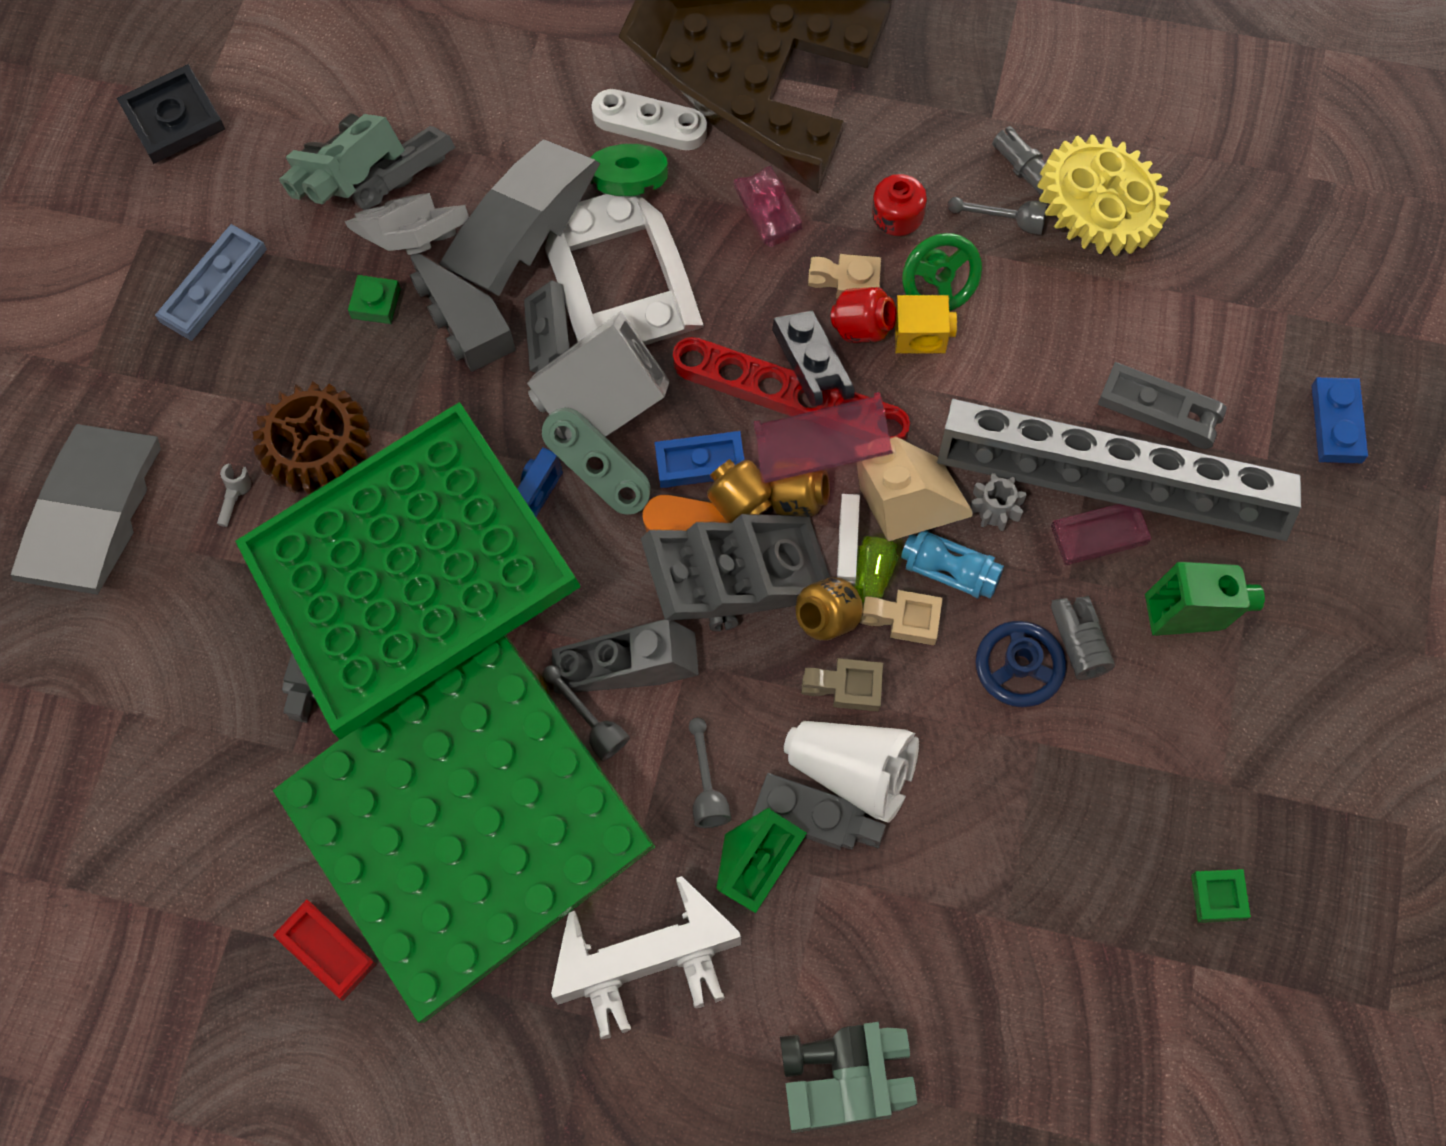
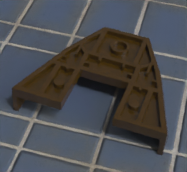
(733, 55)

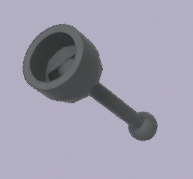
(1029, 216)
(606, 736)
(710, 806)

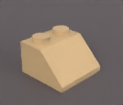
(910, 491)

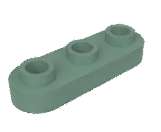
(588, 443)

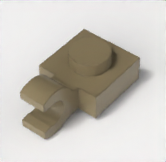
(853, 683)

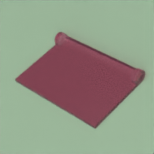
(822, 439)

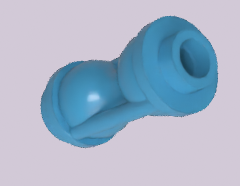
(972, 572)

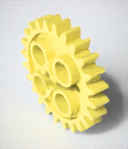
(1103, 195)

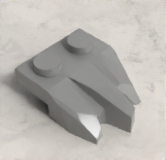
(408, 223)

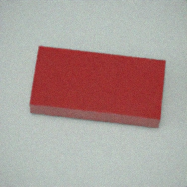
(324, 950)

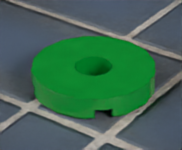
(629, 169)

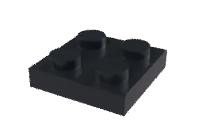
(171, 113)

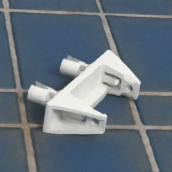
(680, 946)

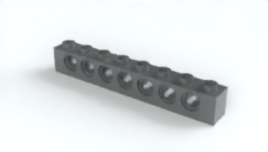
(1121, 470)

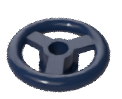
(1026, 648)

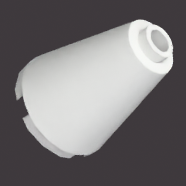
(856, 762)

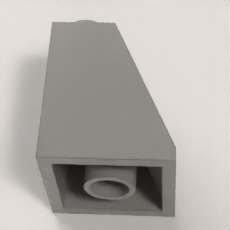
(602, 377)

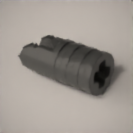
(1082, 637)

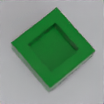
(374, 299)
(1220, 896)

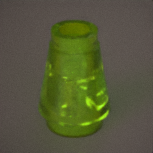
(874, 566)

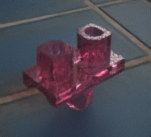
(768, 206)

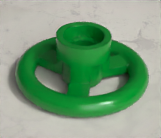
(926, 260)

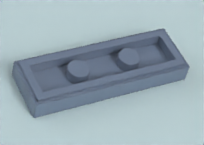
(211, 282)

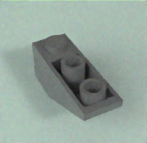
(469, 315)
(629, 658)

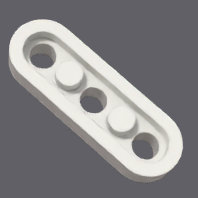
(662, 128)

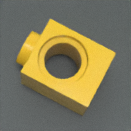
(923, 324)

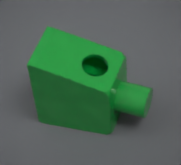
(1200, 598)

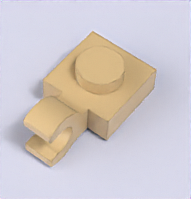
(850, 272)
(912, 616)

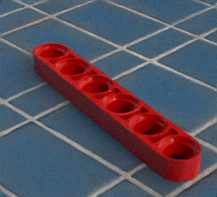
(753, 373)

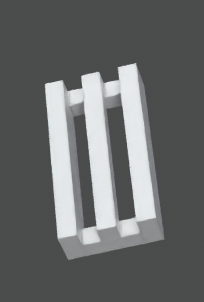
(848, 537)

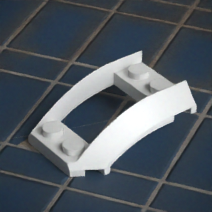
(606, 219)

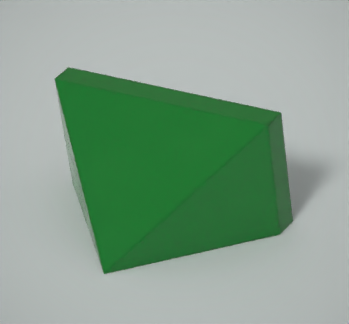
(756, 856)

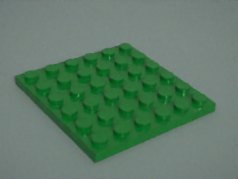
(403, 569)
(462, 825)

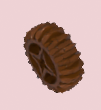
(317, 451)

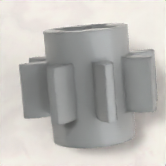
(997, 501)

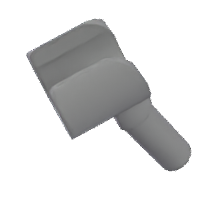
(234, 488)

